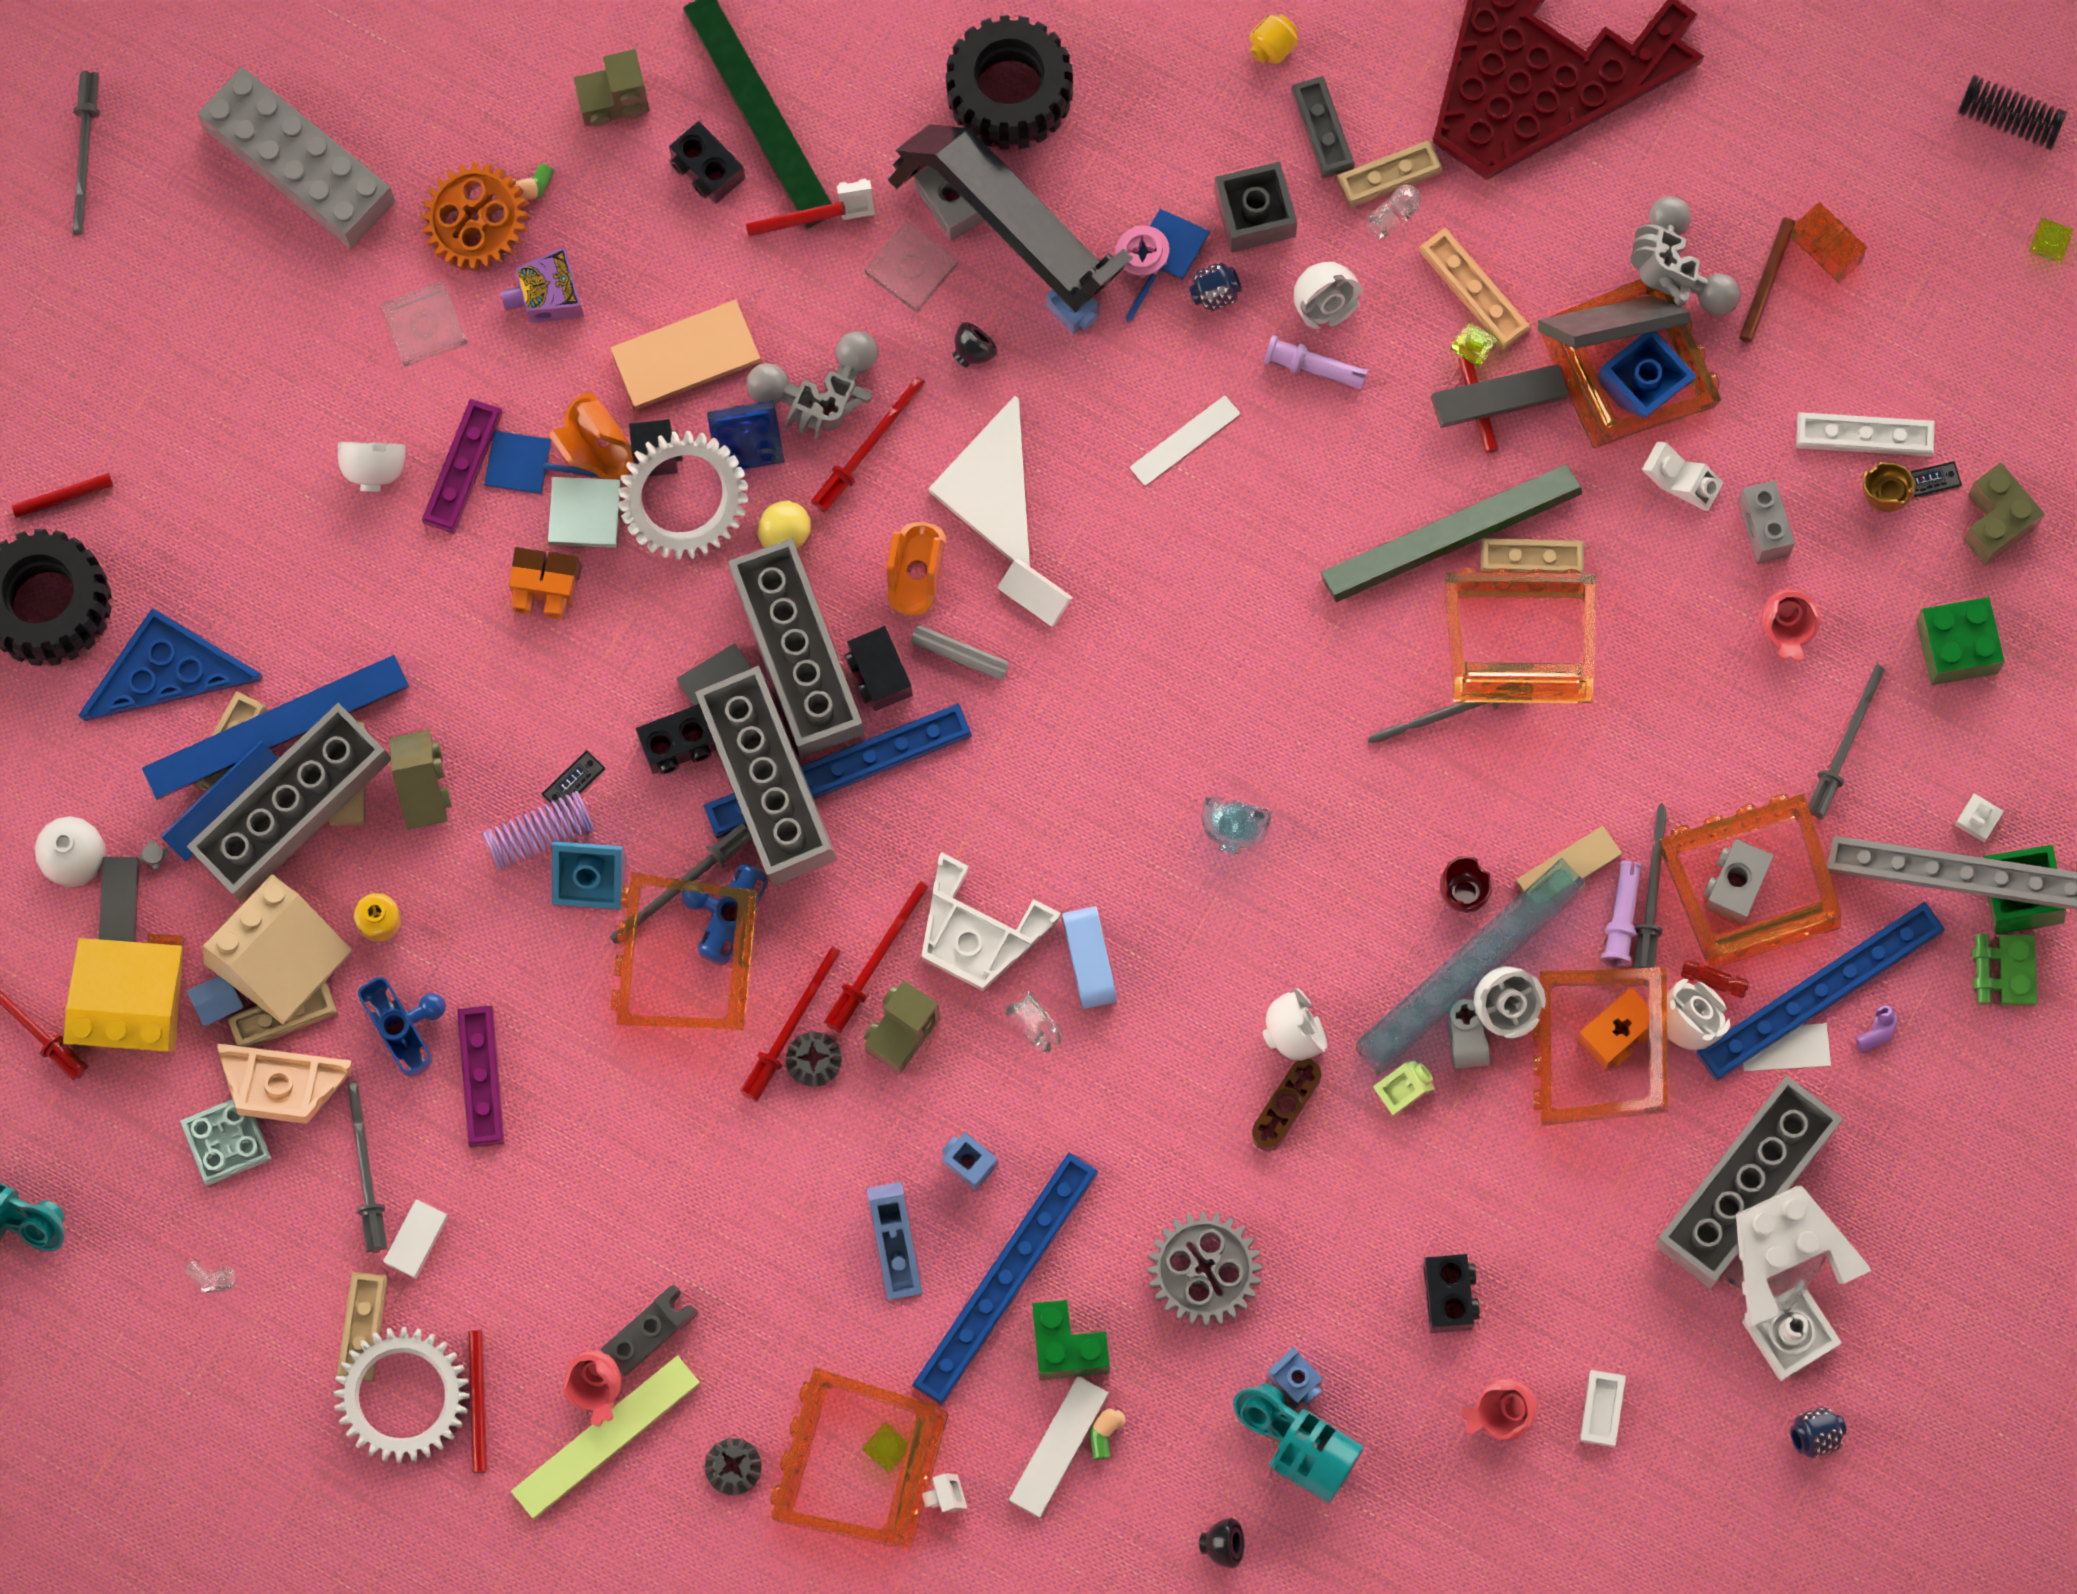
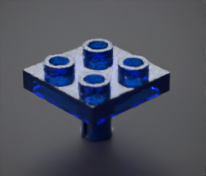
(749, 433)

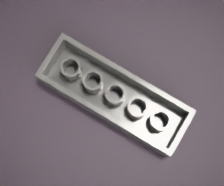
(296, 157)
(796, 648)
(766, 776)
(289, 802)
(1754, 1169)

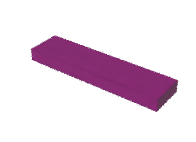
(462, 466)
(480, 1076)

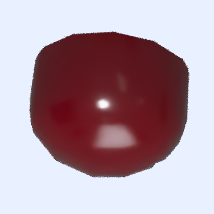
(1465, 884)

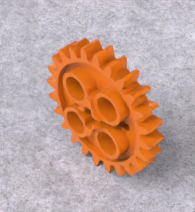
(495, 237)

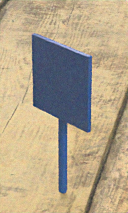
(1184, 244)
(521, 463)

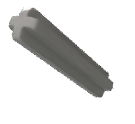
(960, 652)

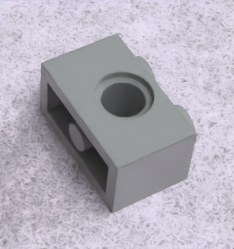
(953, 216)
(1766, 522)
(1752, 866)

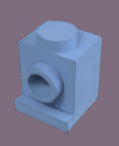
(1083, 318)
(965, 1146)
(1281, 1374)

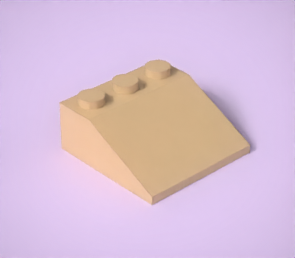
(275, 950)

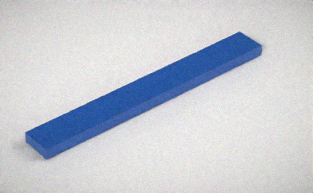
(273, 727)
(860, 761)
(1821, 991)
(1005, 1279)

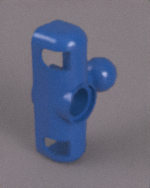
(719, 928)
(408, 1042)

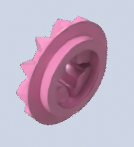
(1155, 243)

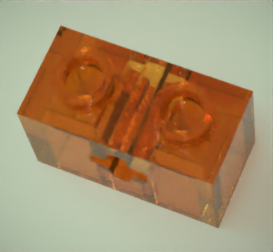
(1829, 242)

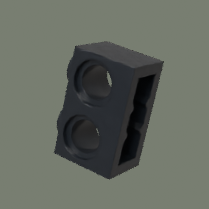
(712, 159)
(673, 731)
(1442, 1293)

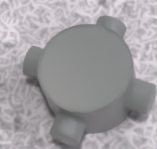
(153, 855)

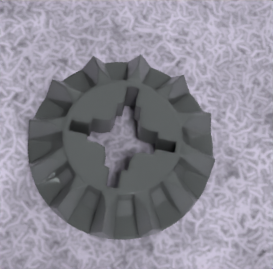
(825, 1069)
(731, 1483)

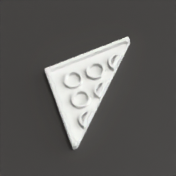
(988, 485)

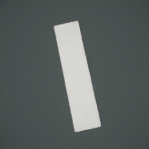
(1185, 440)

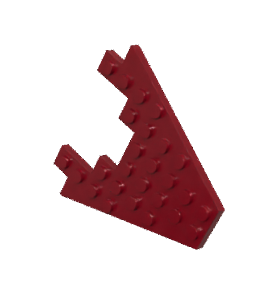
(1529, 86)

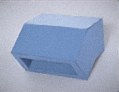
(214, 1000)

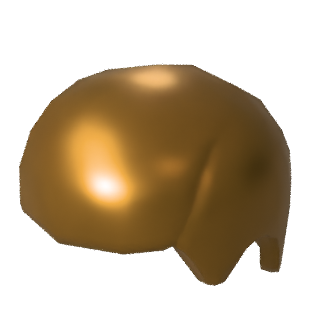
(1888, 487)

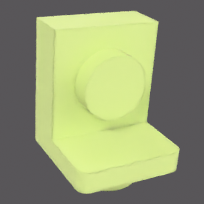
(1404, 1086)

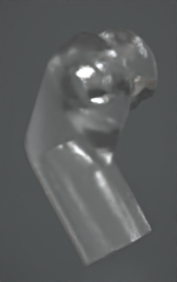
(210, 1281)

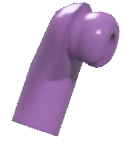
(1882, 1029)

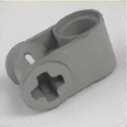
(1468, 1041)

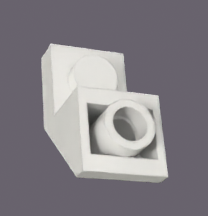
(1684, 479)

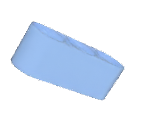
(1089, 958)

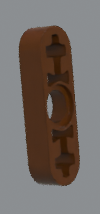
(1281, 1131)

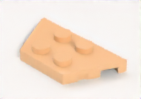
(280, 1083)

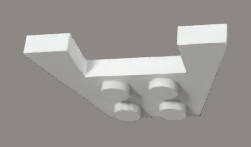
(970, 942)
(1783, 1235)

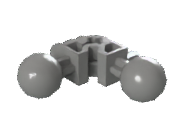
(1661, 267)
(854, 352)

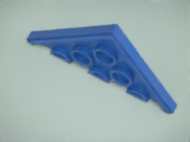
(163, 666)

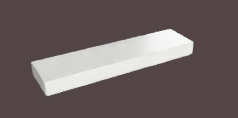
(1865, 434)
(1058, 1447)

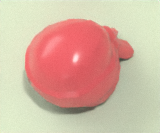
(1790, 621)
(593, 1384)
(1503, 1410)

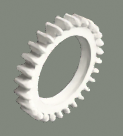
(709, 532)
(392, 1346)

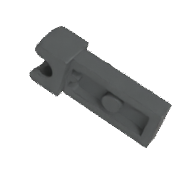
(648, 1331)

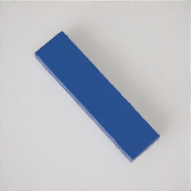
(218, 798)

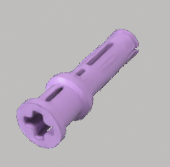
(1298, 359)
(1621, 930)

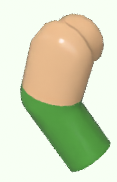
(536, 186)
(1102, 1429)

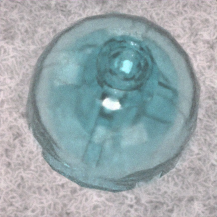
(1234, 823)

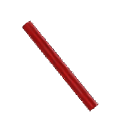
(477, 1402)

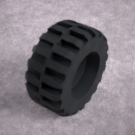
(1009, 42)
(80, 619)

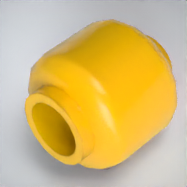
(1273, 39)
(387, 914)

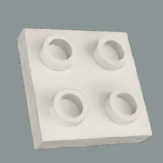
(1794, 1339)

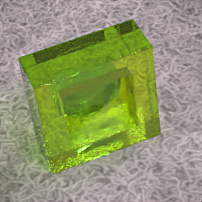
(2051, 240)
(1474, 344)
(886, 1447)

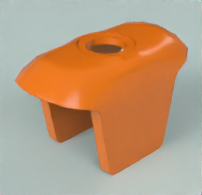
(577, 442)
(914, 543)

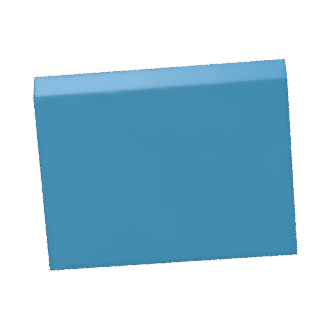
(587, 875)

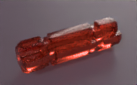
(1715, 978)

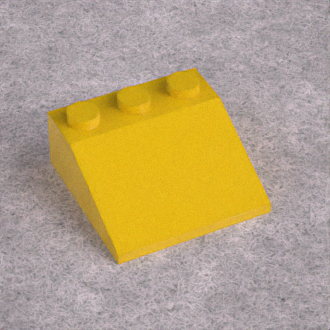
(124, 995)

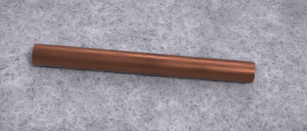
(1767, 279)

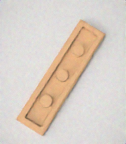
(1474, 288)

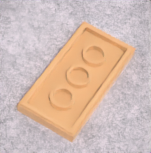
(685, 354)

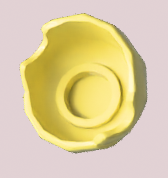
(783, 522)

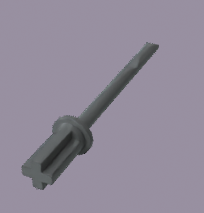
(86, 110)
(1428, 719)
(1829, 780)
(719, 853)
(1649, 932)
(371, 1212)

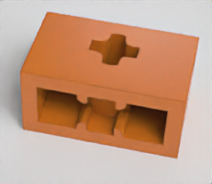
(1599, 1034)

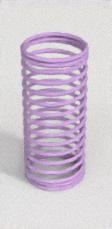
(494, 847)

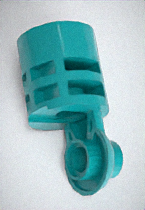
(36, 1224)
(1310, 1448)

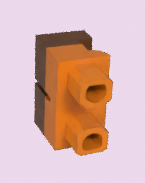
(543, 579)

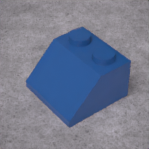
(1645, 375)

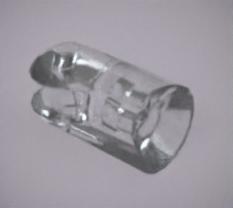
(1394, 211)
(1034, 1023)

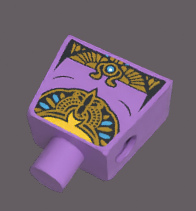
(545, 289)

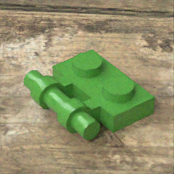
(2016, 970)

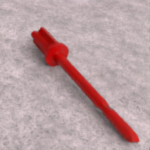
(842, 477)
(852, 995)
(53, 1046)
(768, 1063)

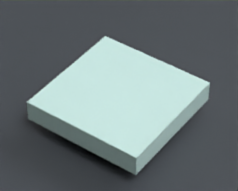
(584, 512)
(224, 1142)

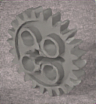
(1177, 1284)

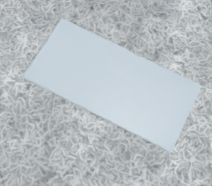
(1800, 1049)

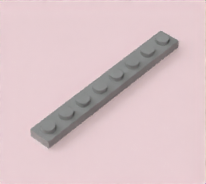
(1953, 872)

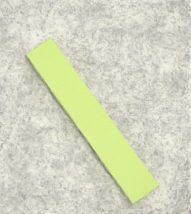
(600, 1443)

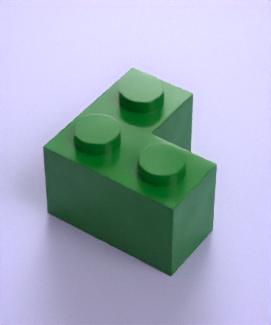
(1062, 1353)

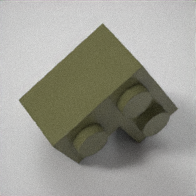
(612, 91)
(2008, 514)
(417, 776)
(904, 1028)

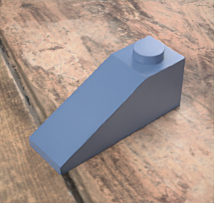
(894, 1240)

